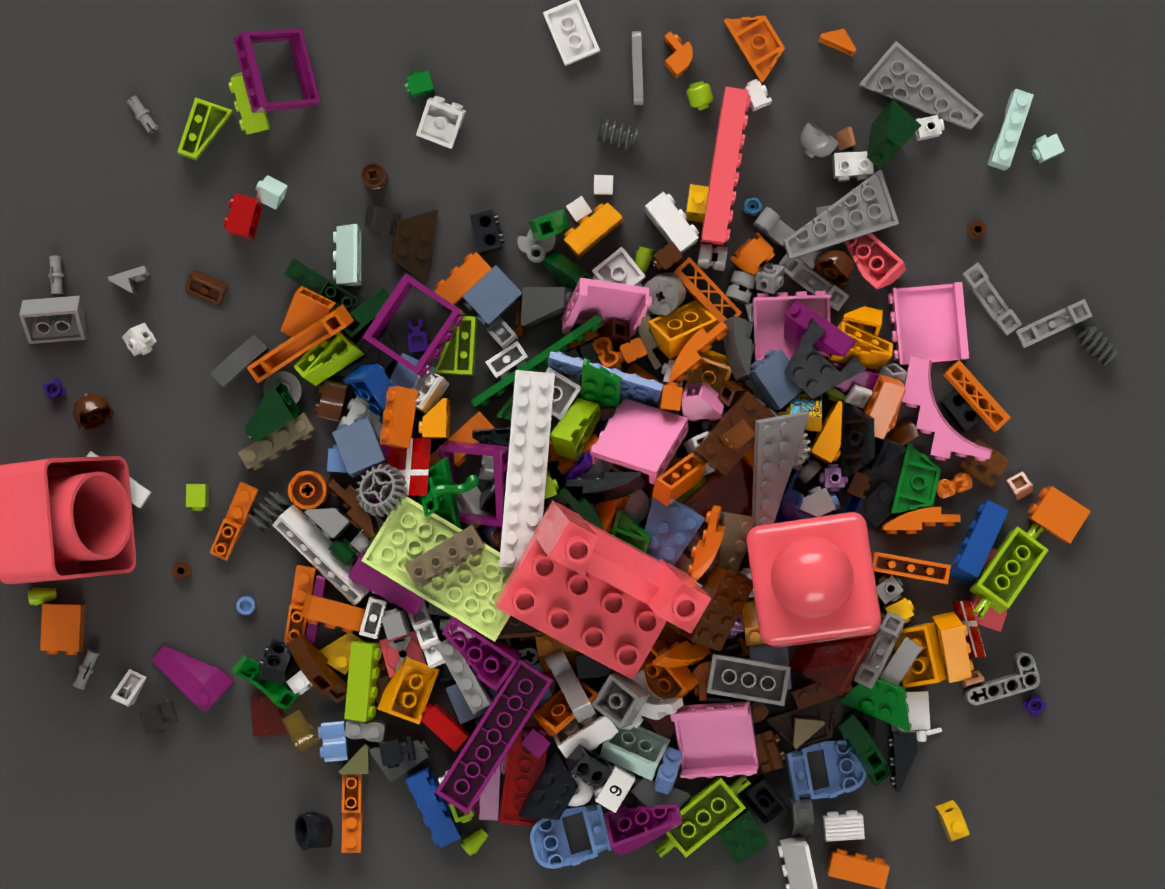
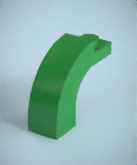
(278, 693)

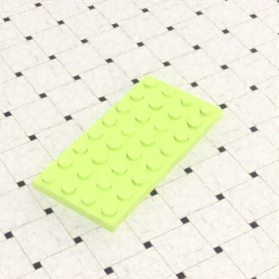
(464, 591)

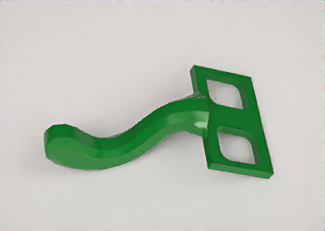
(435, 491)

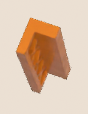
(698, 294)
(978, 398)

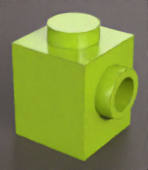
(197, 496)
(461, 816)

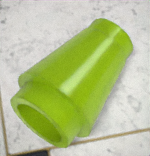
(643, 258)
(41, 595)
(473, 842)

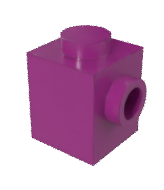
(535, 741)

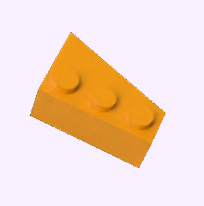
(868, 349)
(954, 646)

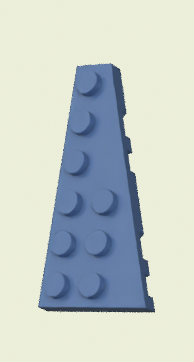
(632, 387)
(671, 529)

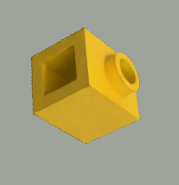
(901, 608)

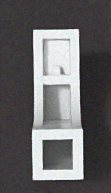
(655, 706)

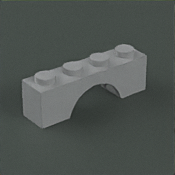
(472, 688)

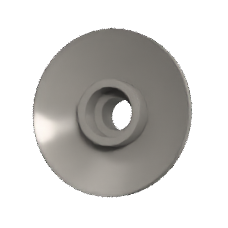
(289, 380)

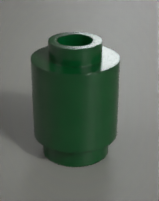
(342, 552)

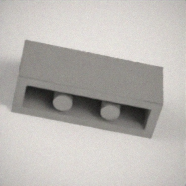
(395, 623)

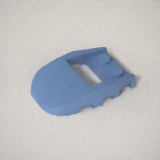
(841, 766)
(551, 844)

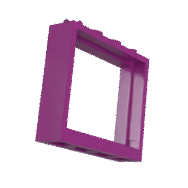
(251, 74)
(389, 310)
(500, 460)

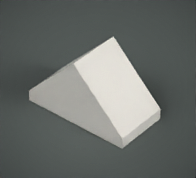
(129, 688)

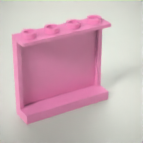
(609, 300)
(770, 318)
(929, 323)
(640, 438)
(716, 740)

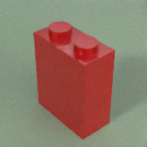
(444, 726)

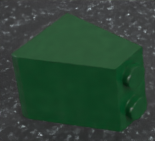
(890, 133)
(272, 413)

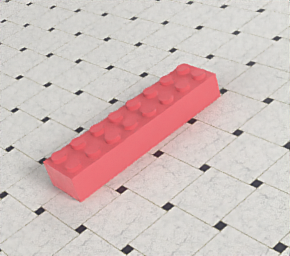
(724, 165)

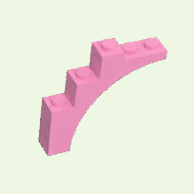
(930, 419)

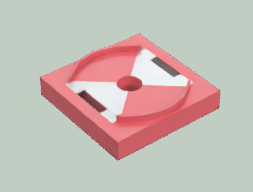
(391, 651)

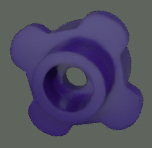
(48, 388)
(1040, 705)

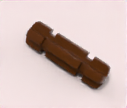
(519, 330)

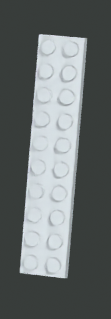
(526, 462)

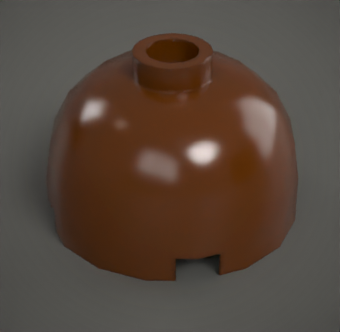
(834, 265)
(92, 411)

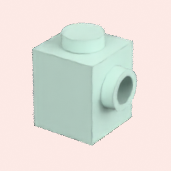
(1047, 148)
(271, 192)

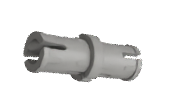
(142, 114)
(56, 275)
(86, 669)

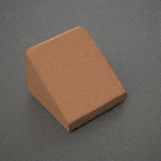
(845, 138)
(1020, 485)
(977, 678)

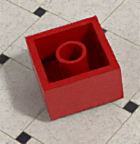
(243, 216)

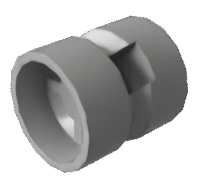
(705, 256)
(742, 280)
(809, 469)

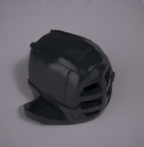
(313, 830)

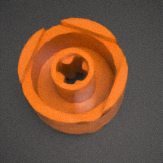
(752, 254)
(300, 482)

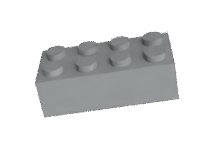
(747, 679)

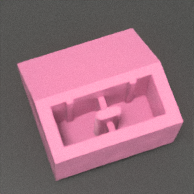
(701, 402)

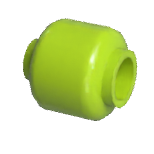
(699, 95)

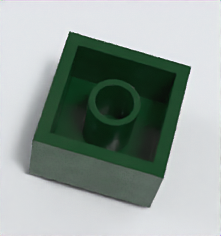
(743, 836)

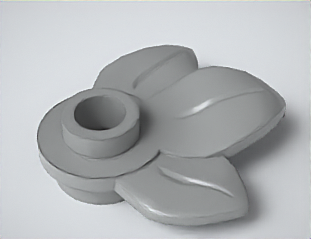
(529, 245)

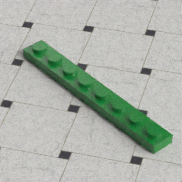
(560, 346)

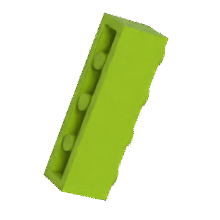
(362, 681)

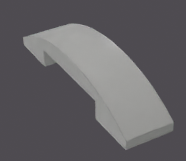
(811, 281)
(990, 299)
(1053, 323)
(880, 650)
(901, 661)

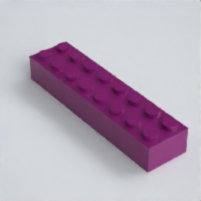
(494, 736)

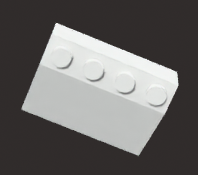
(798, 863)

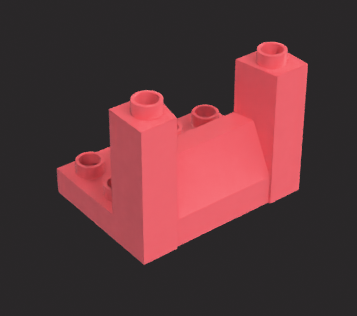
(598, 591)

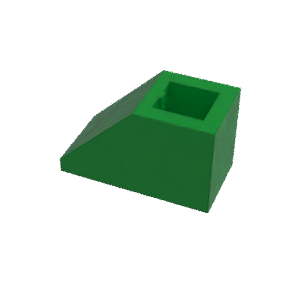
(548, 224)

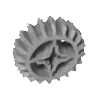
(386, 492)

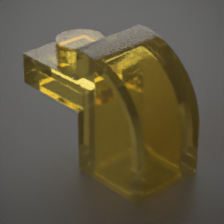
(301, 733)

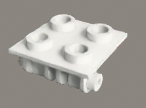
(918, 711)

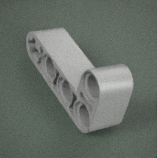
(777, 231)
(1001, 683)
(570, 685)

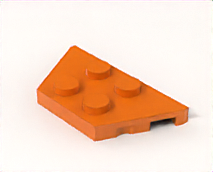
(757, 43)

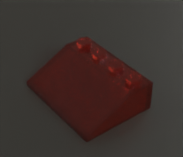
(729, 492)
(833, 661)

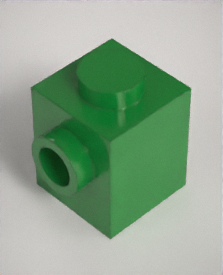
(419, 84)

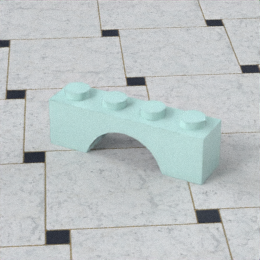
(1009, 135)

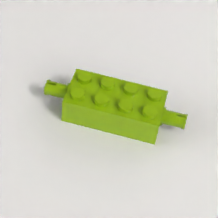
(1008, 570)
(705, 815)

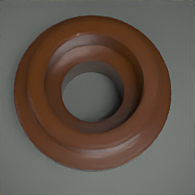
(970, 229)
(187, 568)

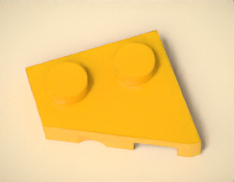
(339, 652)

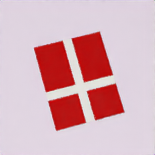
(413, 464)
(965, 613)

